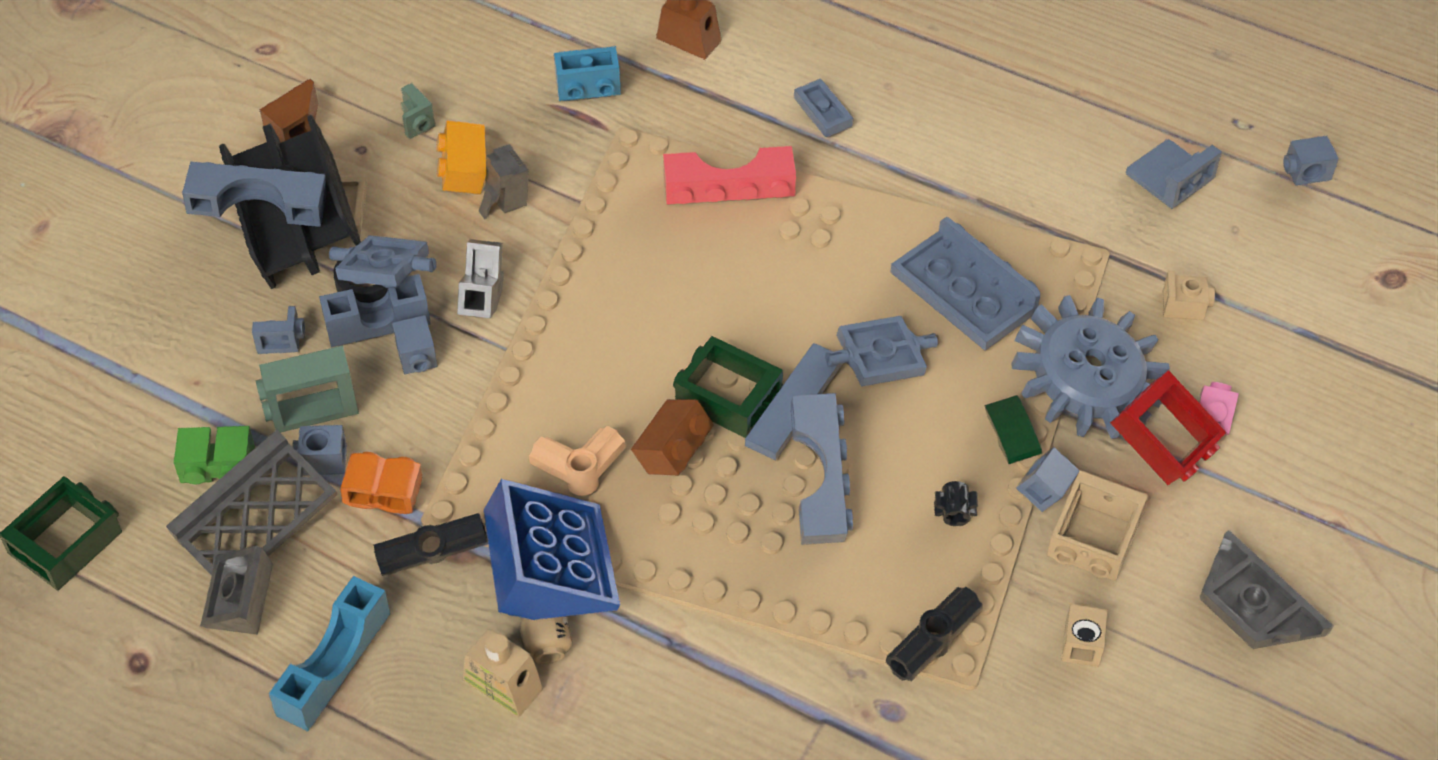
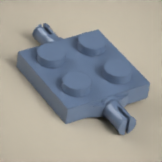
(381, 260)
(881, 350)

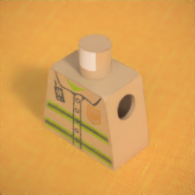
(497, 667)

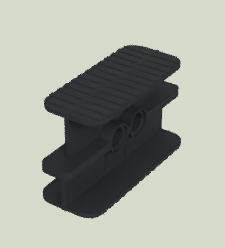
(267, 235)

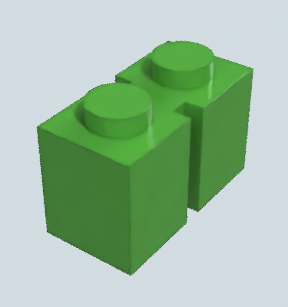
(200, 461)

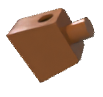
(690, 26)

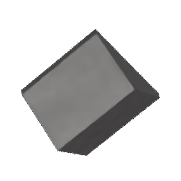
(238, 591)

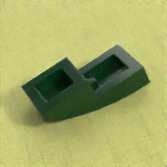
(1013, 429)

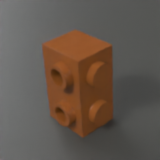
(672, 437)

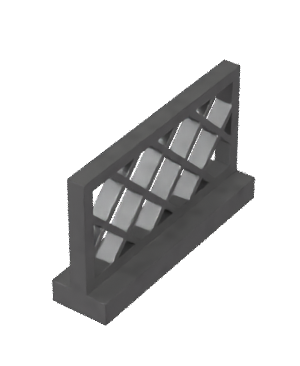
(238, 484)

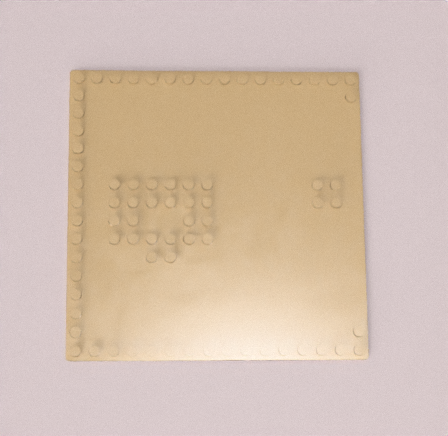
(772, 276)

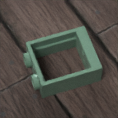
(302, 373)

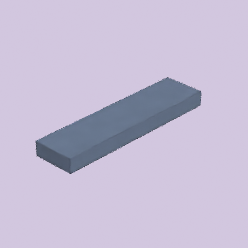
(775, 425)

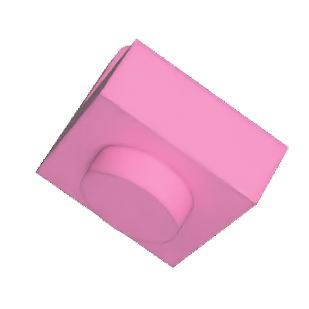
(1219, 403)

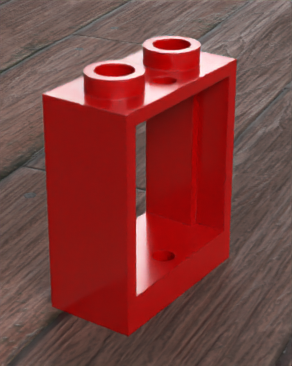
(1186, 411)

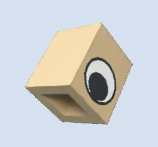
(1084, 635)

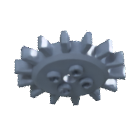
(1079, 384)

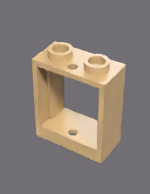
(1093, 493)

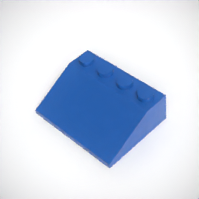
(548, 554)

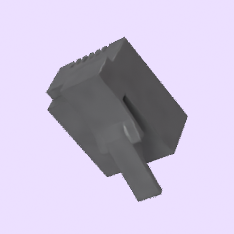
(504, 181)

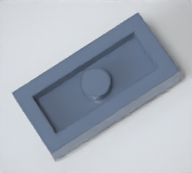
(823, 108)

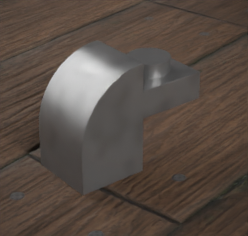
(483, 279)

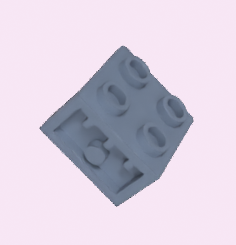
(1174, 173)

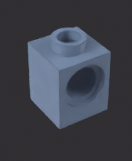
(1310, 160)
(414, 344)
(323, 448)
(1048, 479)

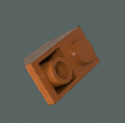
(290, 111)

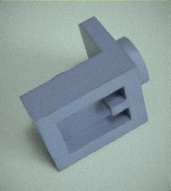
(279, 335)

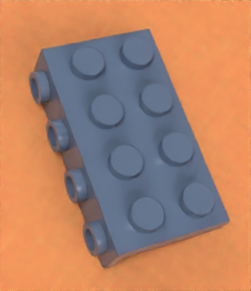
(968, 284)

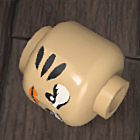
(546, 638)

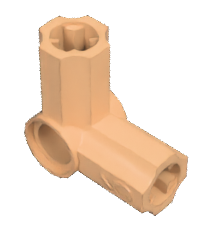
(579, 466)

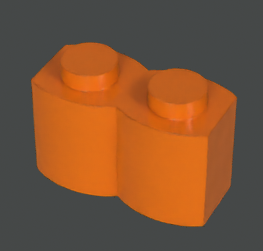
(381, 483)

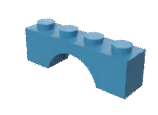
(308, 687)

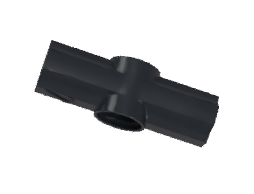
(407, 550)
(922, 646)

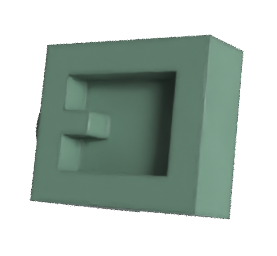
(417, 110)

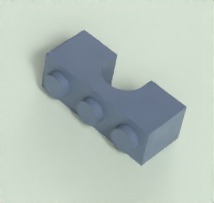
(354, 321)

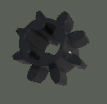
(956, 503)

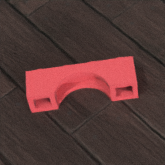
(693, 181)

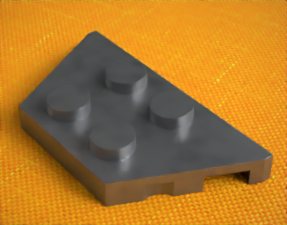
(1257, 600)

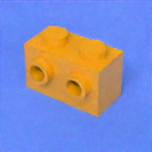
(462, 157)

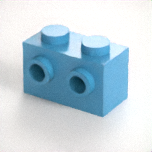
(587, 73)

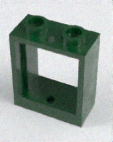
(719, 410)
(64, 494)

